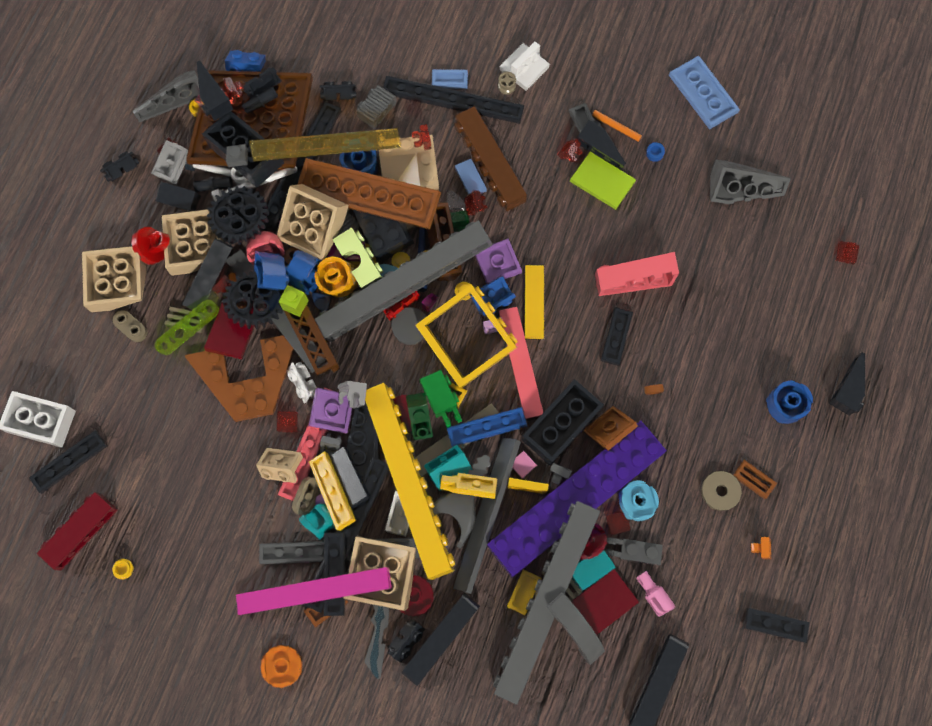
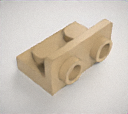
(279, 465)

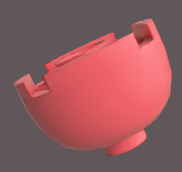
(266, 242)

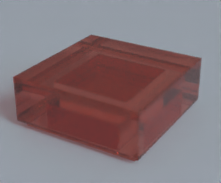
(617, 523)

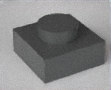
(237, 155)

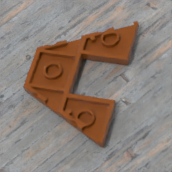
(248, 397)

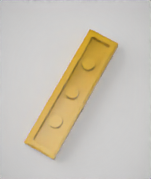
(534, 302)
(332, 491)

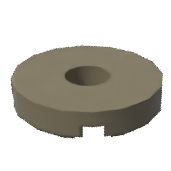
(732, 488)

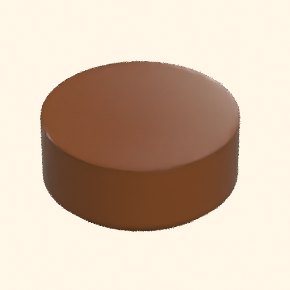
(654, 389)

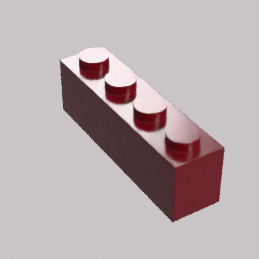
(77, 531)

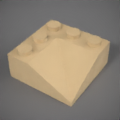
(410, 164)
(311, 220)
(189, 241)
(112, 278)
(377, 554)

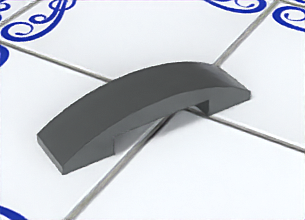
(577, 627)

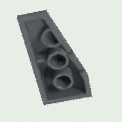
(173, 95)
(739, 182)

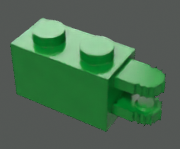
(440, 396)

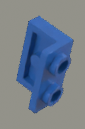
(244, 61)
(496, 293)

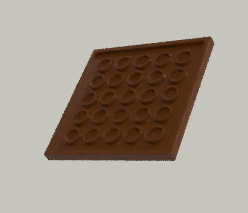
(278, 119)

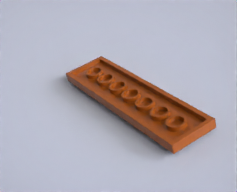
(372, 193)

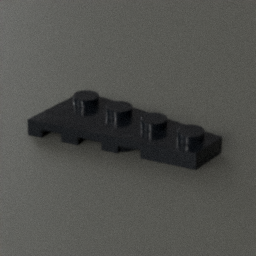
(362, 440)

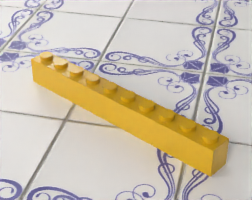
(408, 482)

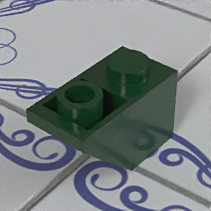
(419, 416)

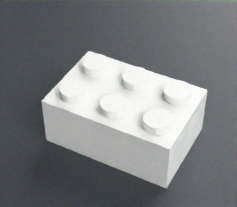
(37, 419)

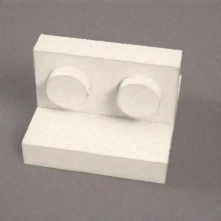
(525, 65)

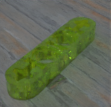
(184, 324)

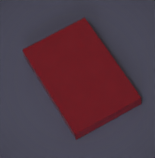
(227, 337)
(605, 601)

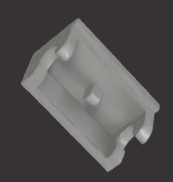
(170, 162)
(355, 393)

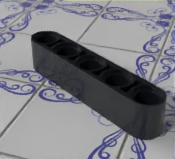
(440, 639)
(659, 682)

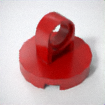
(150, 244)

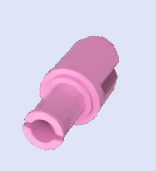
(655, 595)

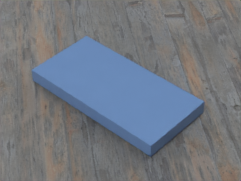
(704, 92)

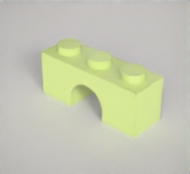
(351, 243)

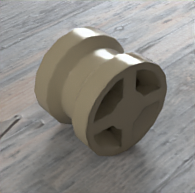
(510, 80)

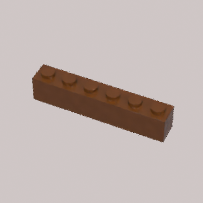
(490, 158)

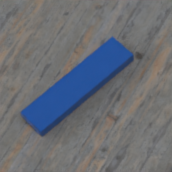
(487, 427)

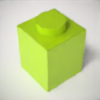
(293, 301)

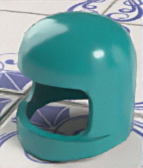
(318, 520)

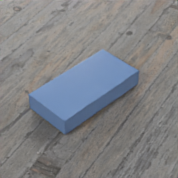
(450, 78)
(470, 177)

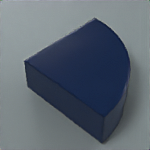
(321, 301)

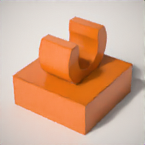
(763, 548)

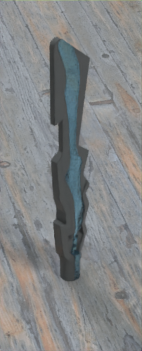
(376, 650)

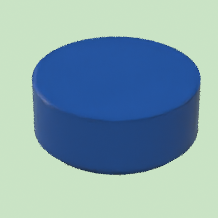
(655, 152)

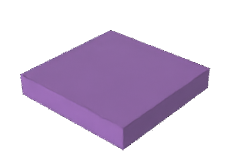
(498, 261)
(328, 413)

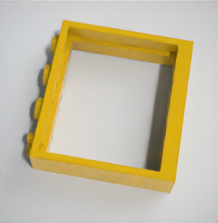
(441, 353)

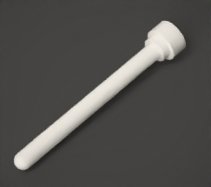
(276, 175)

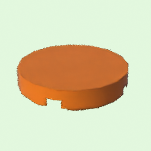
(281, 666)

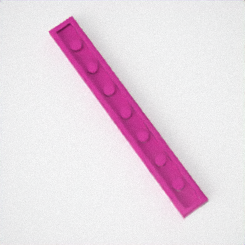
(314, 591)

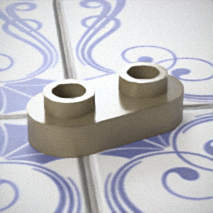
(128, 325)
(306, 496)

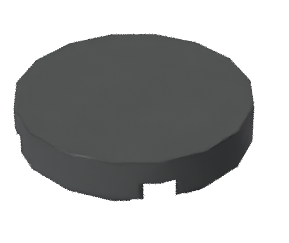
(404, 326)

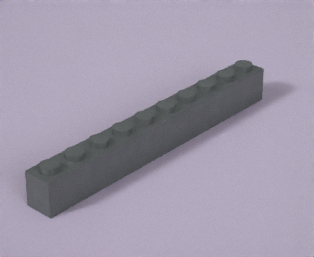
(403, 281)
(539, 618)

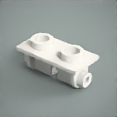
(297, 374)

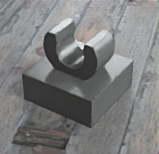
(330, 444)
(560, 472)

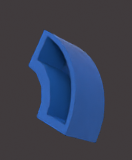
(270, 271)

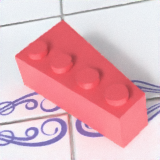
(637, 275)

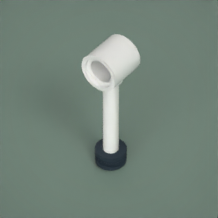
(220, 170)

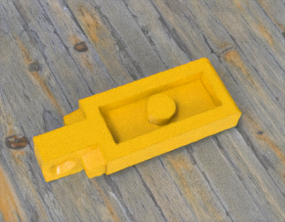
(470, 485)

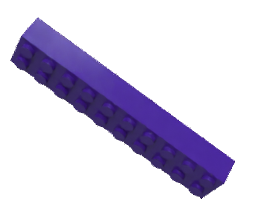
(590, 485)

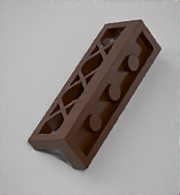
(314, 329)

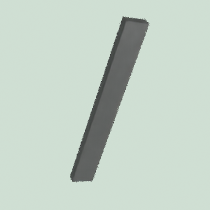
(240, 264)
(486, 517)
(309, 551)

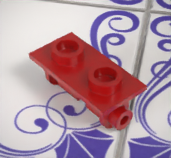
(393, 310)

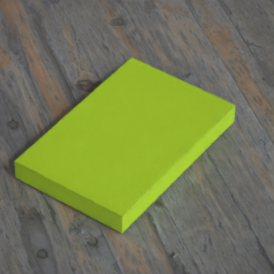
(603, 180)

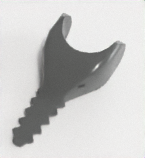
(462, 505)

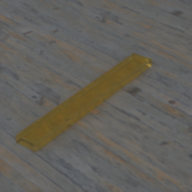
(324, 144)

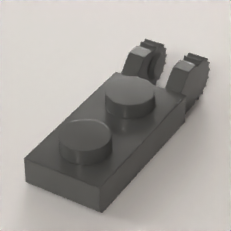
(636, 551)

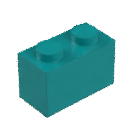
(448, 464)
(591, 570)

